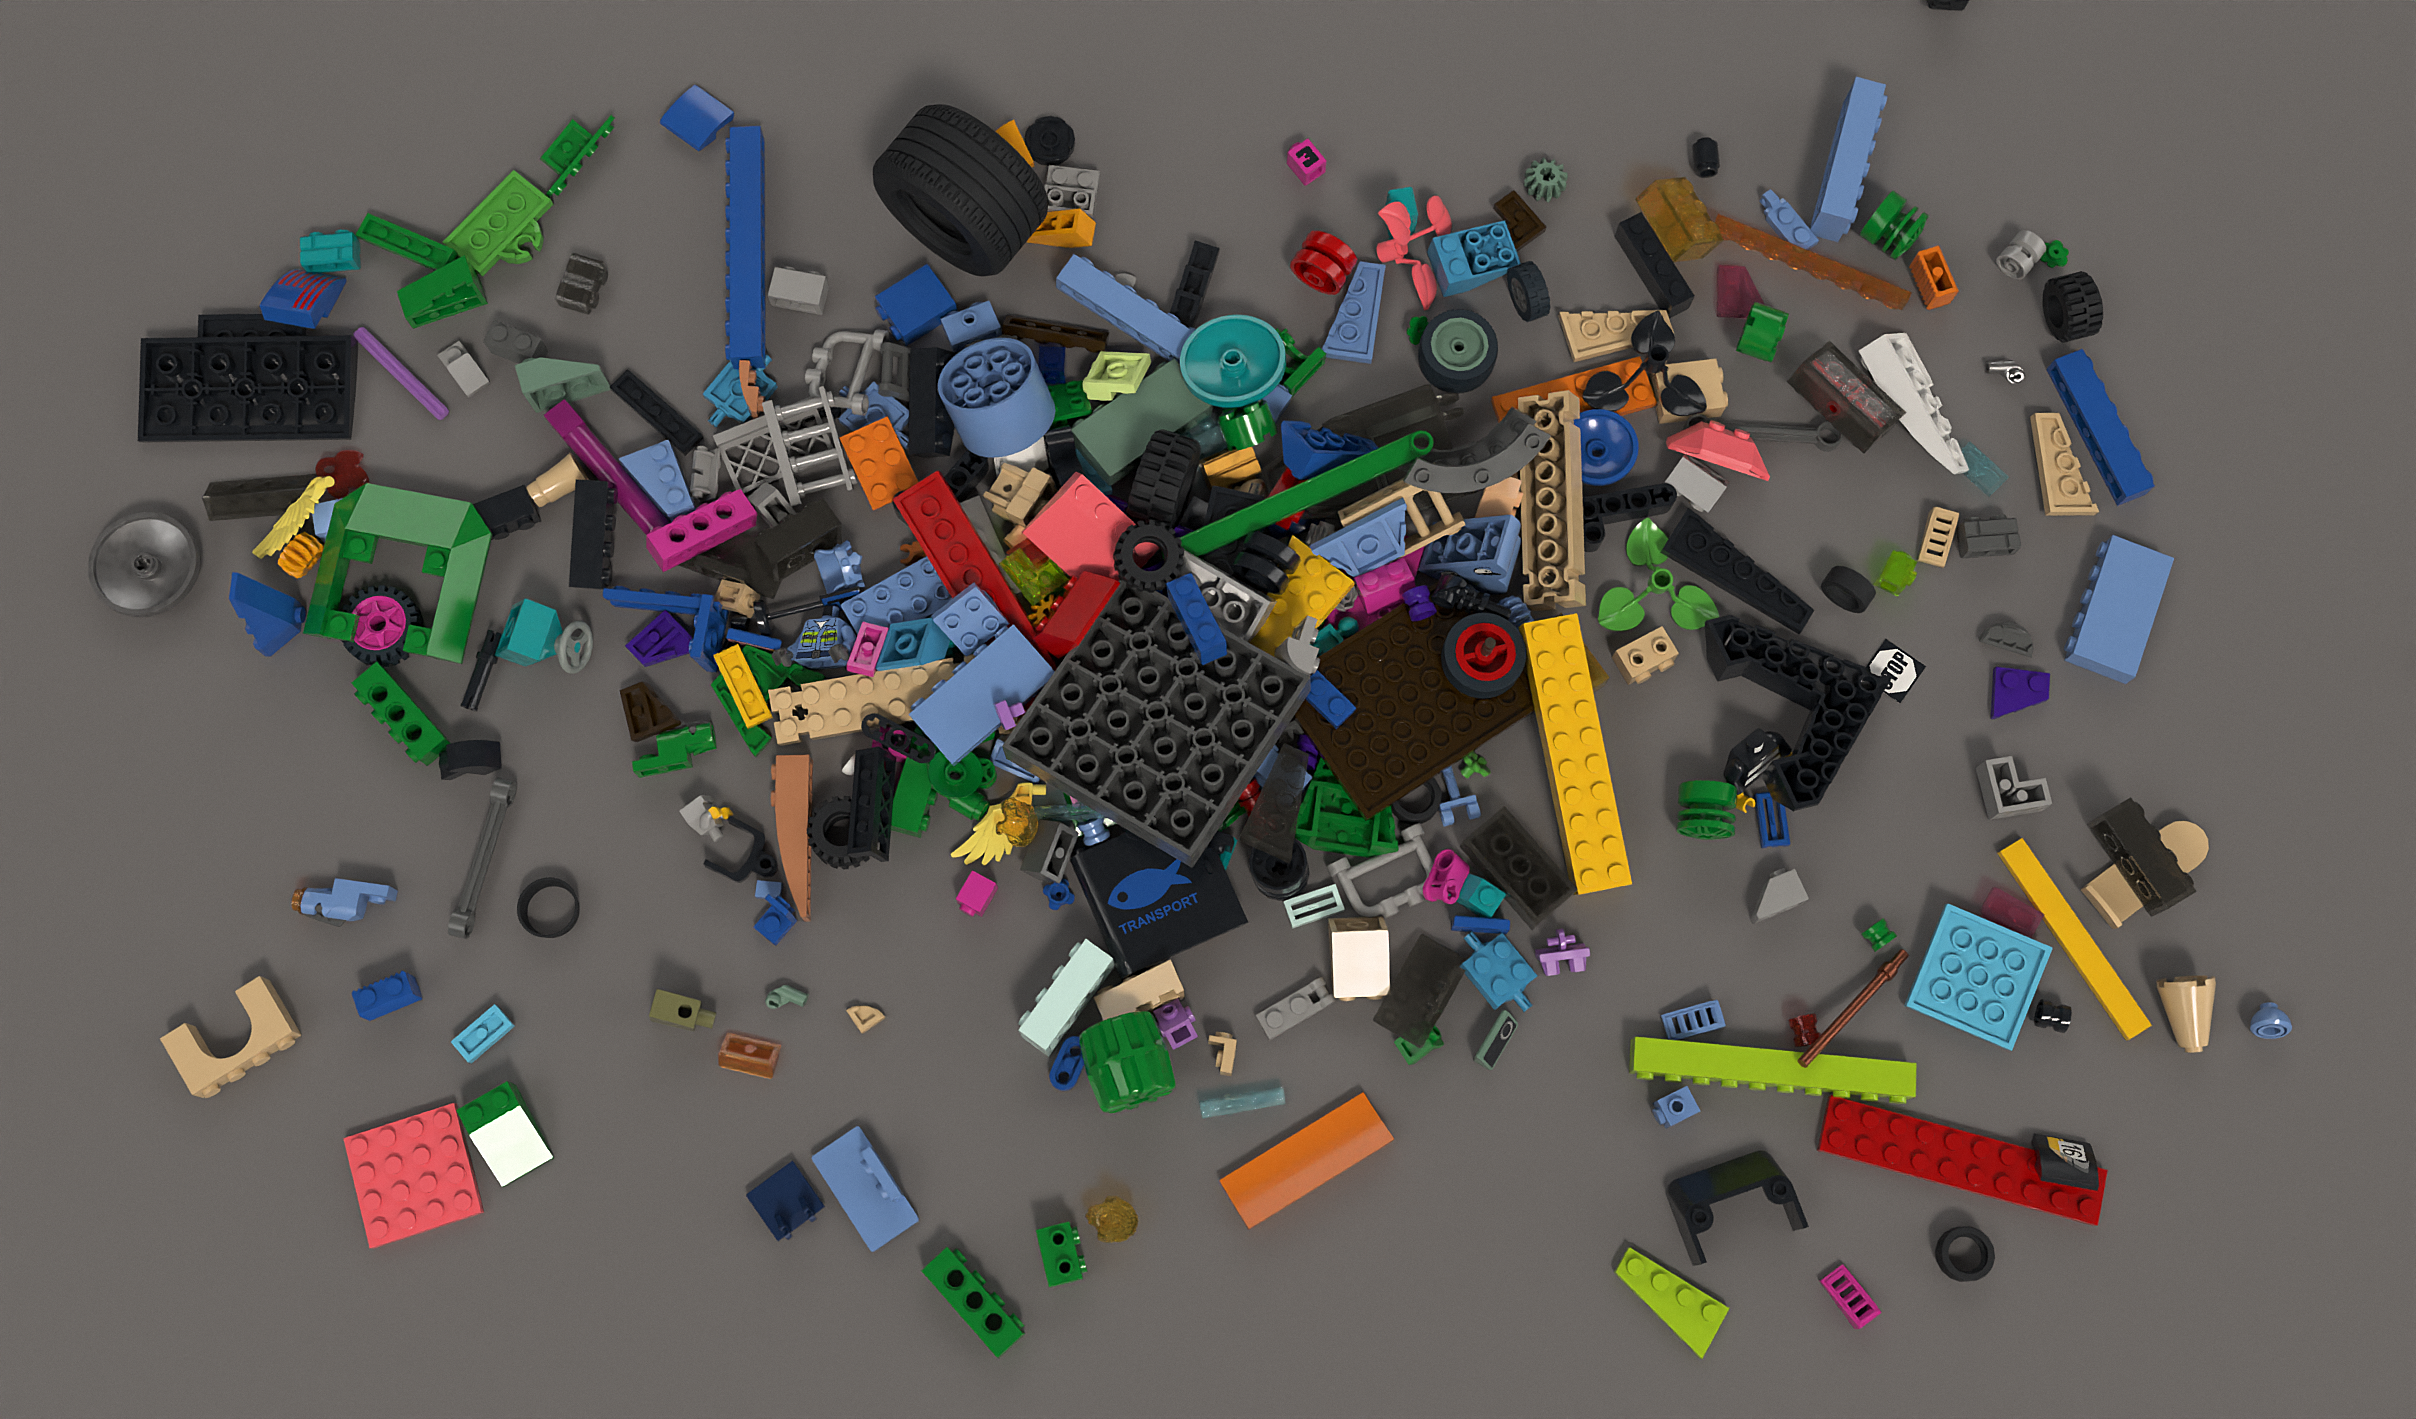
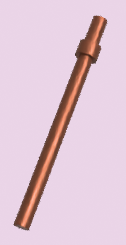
(1885, 973)

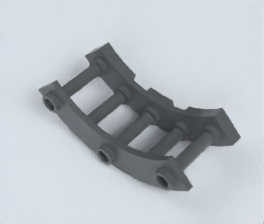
(1482, 462)

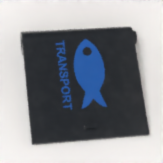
(1153, 902)

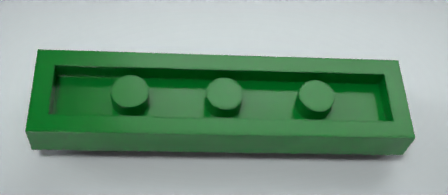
(405, 243)

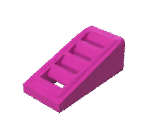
(1849, 1312)

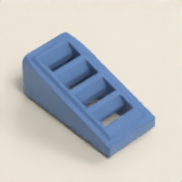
(1716, 1013)

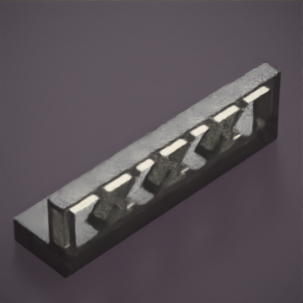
(253, 496)

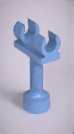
(1456, 801)

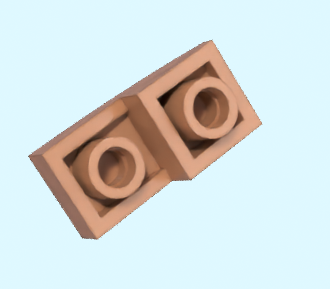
(750, 390)

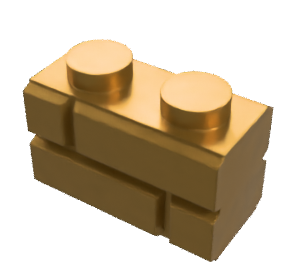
(1229, 467)

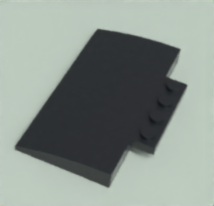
(247, 383)

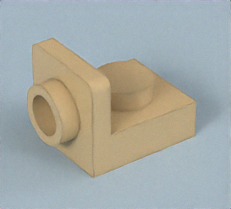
(736, 597)
(1225, 1058)

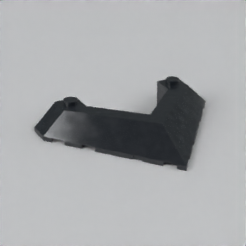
(1833, 689)

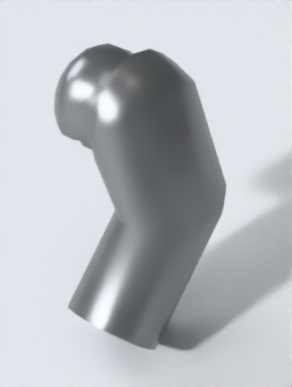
(2007, 369)

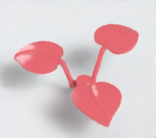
(1399, 222)

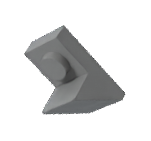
(463, 369)

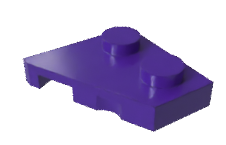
(660, 641)
(2017, 689)

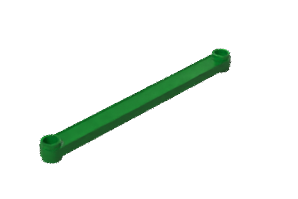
(1305, 495)

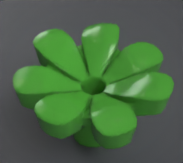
(1475, 765)

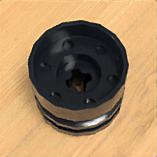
(1280, 886)

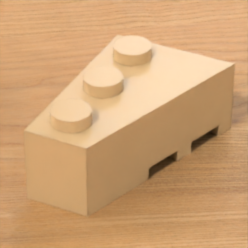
(1141, 992)

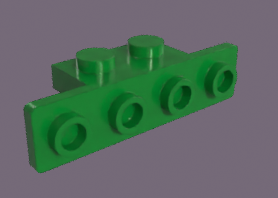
(569, 149)

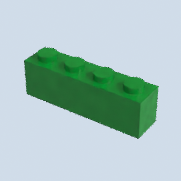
(914, 794)

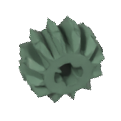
(1549, 171)

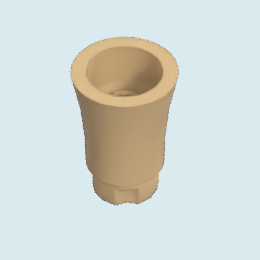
(557, 481)

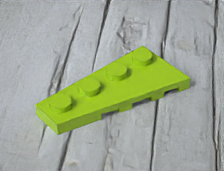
(1680, 1305)

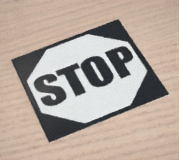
(1896, 664)

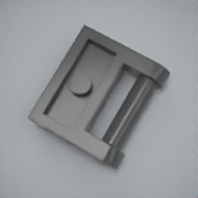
(886, 388)

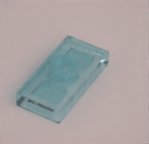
(1982, 470)

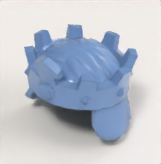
(839, 567)

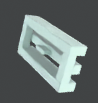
(1317, 916)

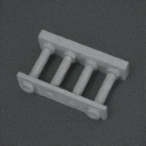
(790, 465)

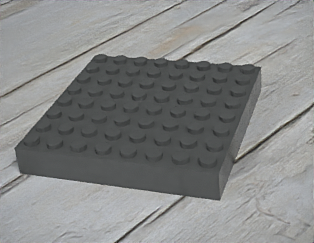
(1153, 731)

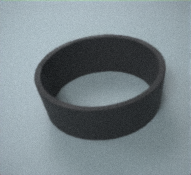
(530, 891)

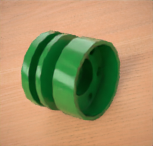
(1894, 225)
(1706, 809)

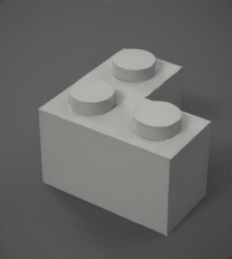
(2005, 794)

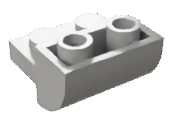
(1072, 189)
(1296, 649)

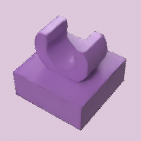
(1007, 713)

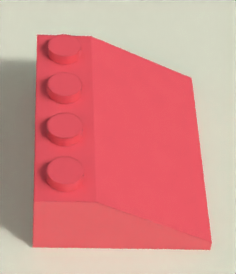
(1082, 530)

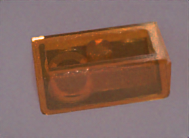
(749, 1055)

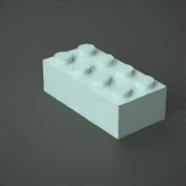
(1067, 997)

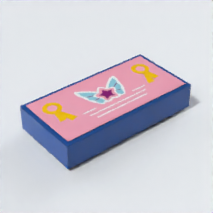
(754, 640)

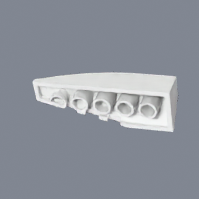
(1905, 379)

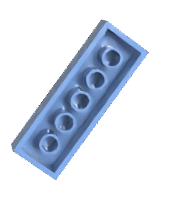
(1848, 159)

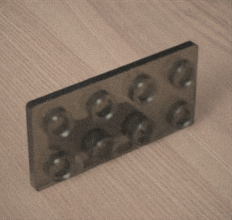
(735, 562)
(1420, 991)

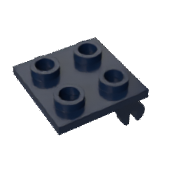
(785, 1201)

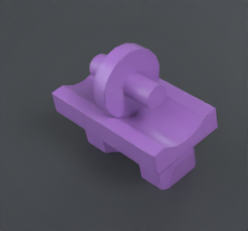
(1574, 953)

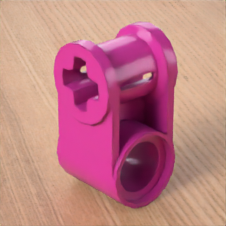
(1448, 877)

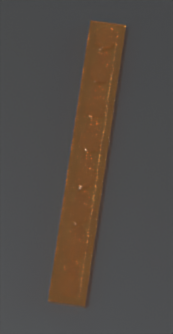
(1817, 265)

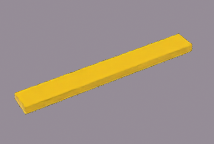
(2074, 939)

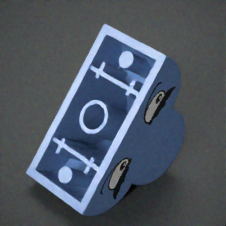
(1478, 553)

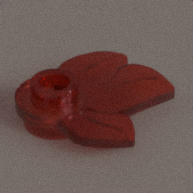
(345, 474)

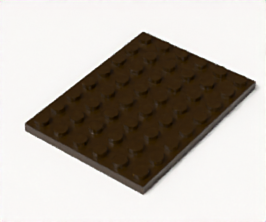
(1406, 711)

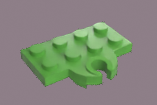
(502, 225)

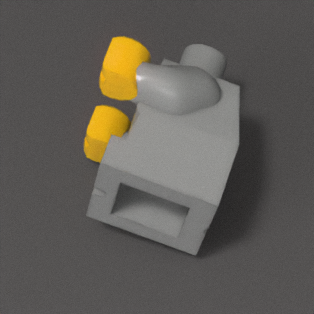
(705, 817)

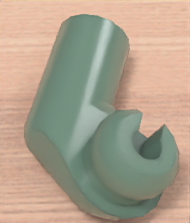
(784, 995)

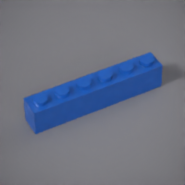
(2100, 427)

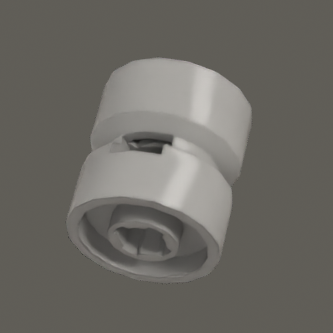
(2021, 254)

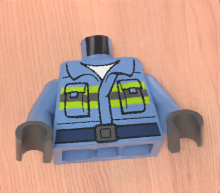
(821, 643)

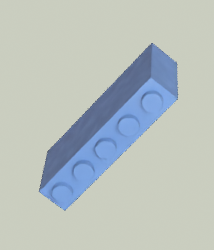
(2118, 609)
(962, 709)

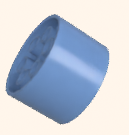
(996, 397)

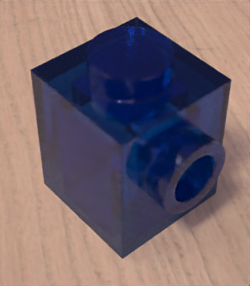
(1053, 364)

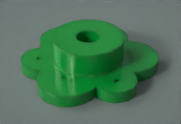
(2055, 259)
(1416, 328)

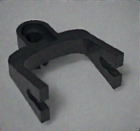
(754, 861)

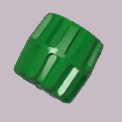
(1127, 1061)

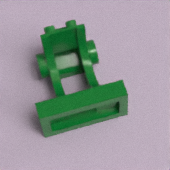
(1304, 367)

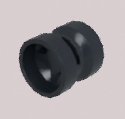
(2051, 1016)

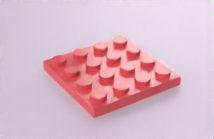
(413, 1175)

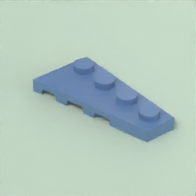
(1356, 322)

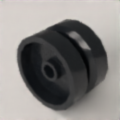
(1265, 563)

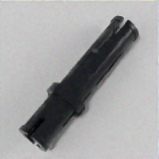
(482, 670)

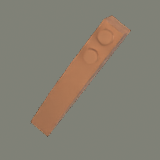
(792, 809)

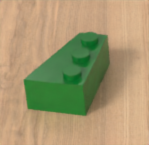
(442, 293)

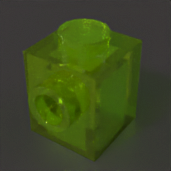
(1896, 572)

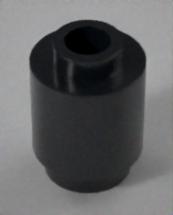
(1706, 157)

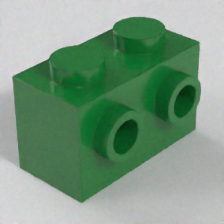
(1056, 1255)

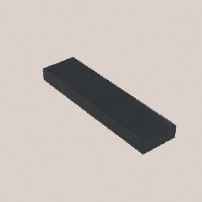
(656, 412)

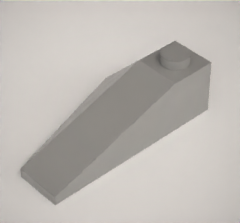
(1232, 602)

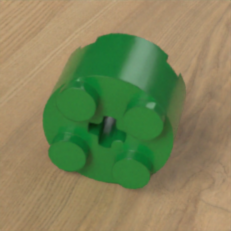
(1762, 332)
(1246, 425)

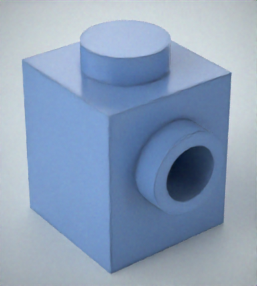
(1675, 1107)

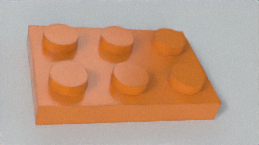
(879, 462)

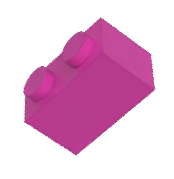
(1384, 586)

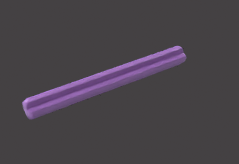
(404, 376)

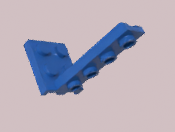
(709, 617)

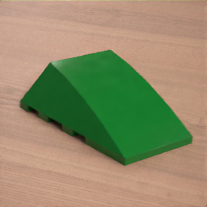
(1335, 825)

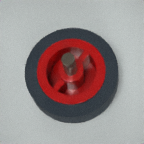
(1483, 655)

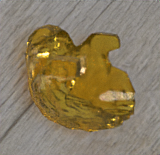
(1019, 822)
(1113, 1219)

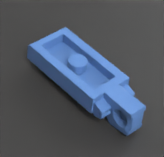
(1787, 222)

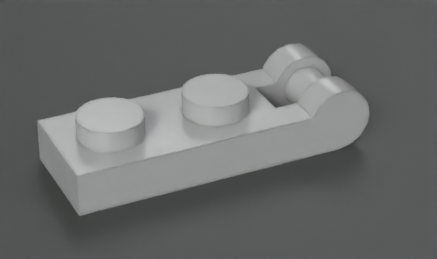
(1294, 1009)

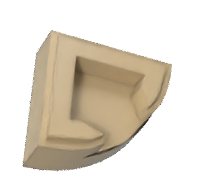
(865, 1017)

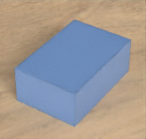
(764, 888)

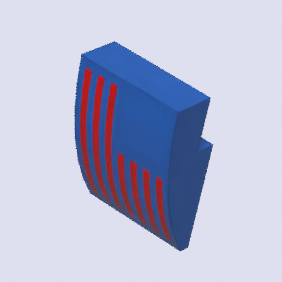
(301, 298)

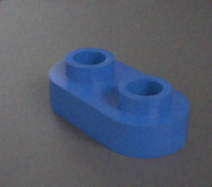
(1067, 1063)

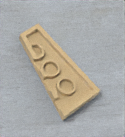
(1601, 333)

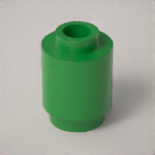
(971, 807)

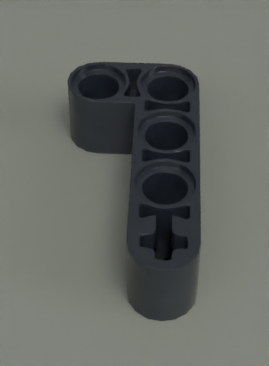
(1061, 454)
(961, 470)
(1625, 509)

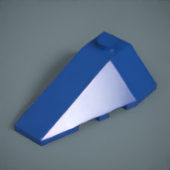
(268, 613)

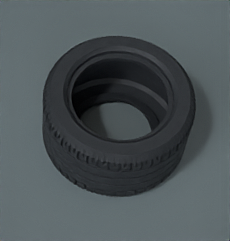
(960, 189)

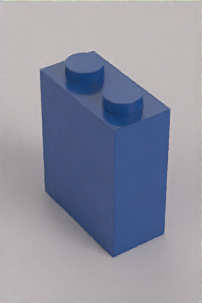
(914, 305)

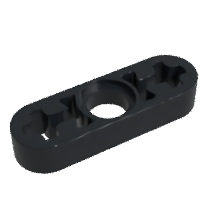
(901, 749)

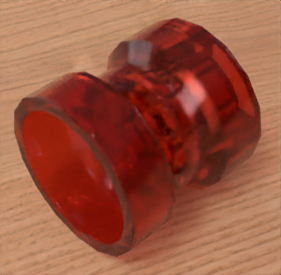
(1802, 1024)

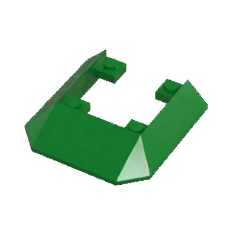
(455, 551)

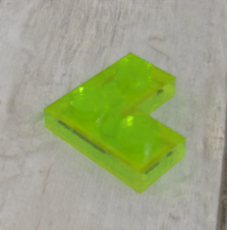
(1032, 582)

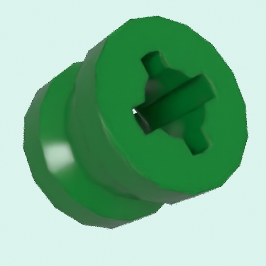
(990, 778)
(1879, 934)

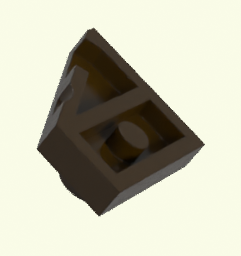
(646, 712)

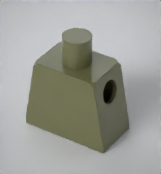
(668, 1006)

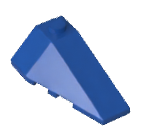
(1316, 452)

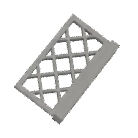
(757, 429)

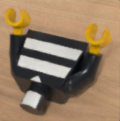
(1751, 759)

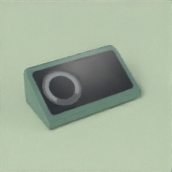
(1496, 1040)

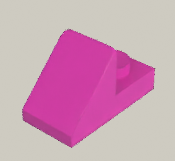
(867, 649)

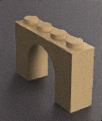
(271, 1031)

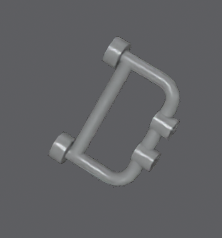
(823, 356)
(1389, 906)

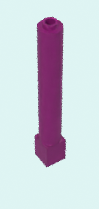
(605, 467)

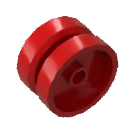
(1323, 262)

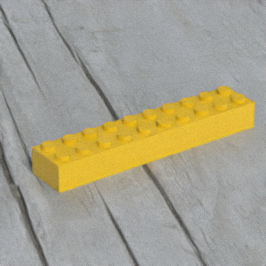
(1575, 754)

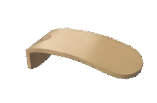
(2113, 895)

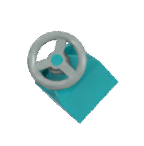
(536, 634)

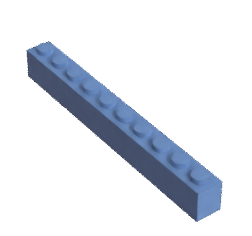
(1138, 316)

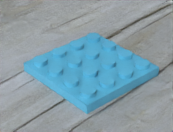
(1978, 977)

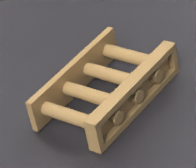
(1448, 525)

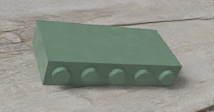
(1119, 432)

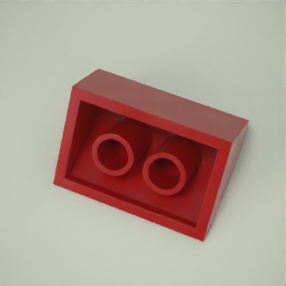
(1074, 612)

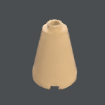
(2189, 1009)

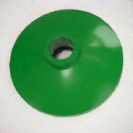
(968, 769)

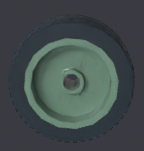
(1457, 351)

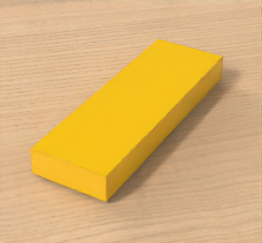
(743, 686)

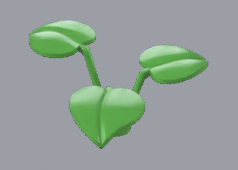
(1622, 612)

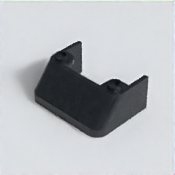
(1693, 1194)

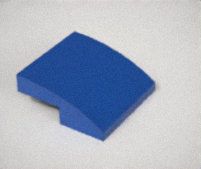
(696, 117)

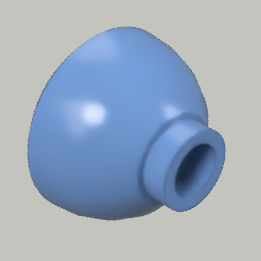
(2270, 1022)

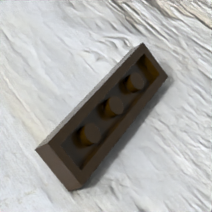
(1046, 332)

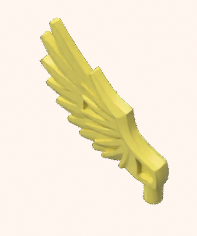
(293, 517)
(985, 837)

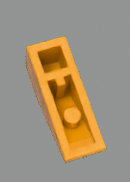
(1065, 229)

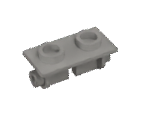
(704, 485)

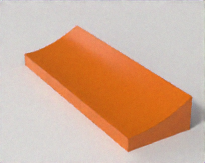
(1306, 1160)

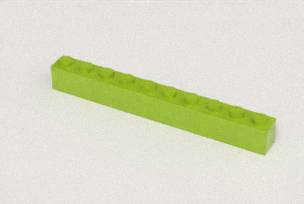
(1772, 1069)

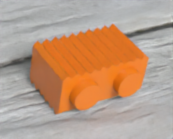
(1933, 278)

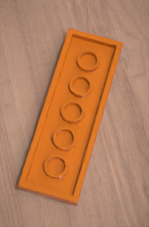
(1639, 391)

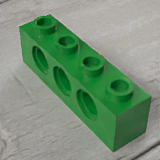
(378, 680)
(938, 1273)

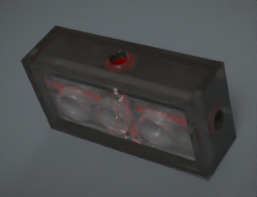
(1846, 397)

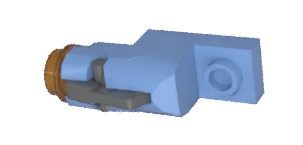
(341, 903)

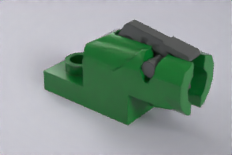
(676, 748)

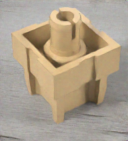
(1020, 494)

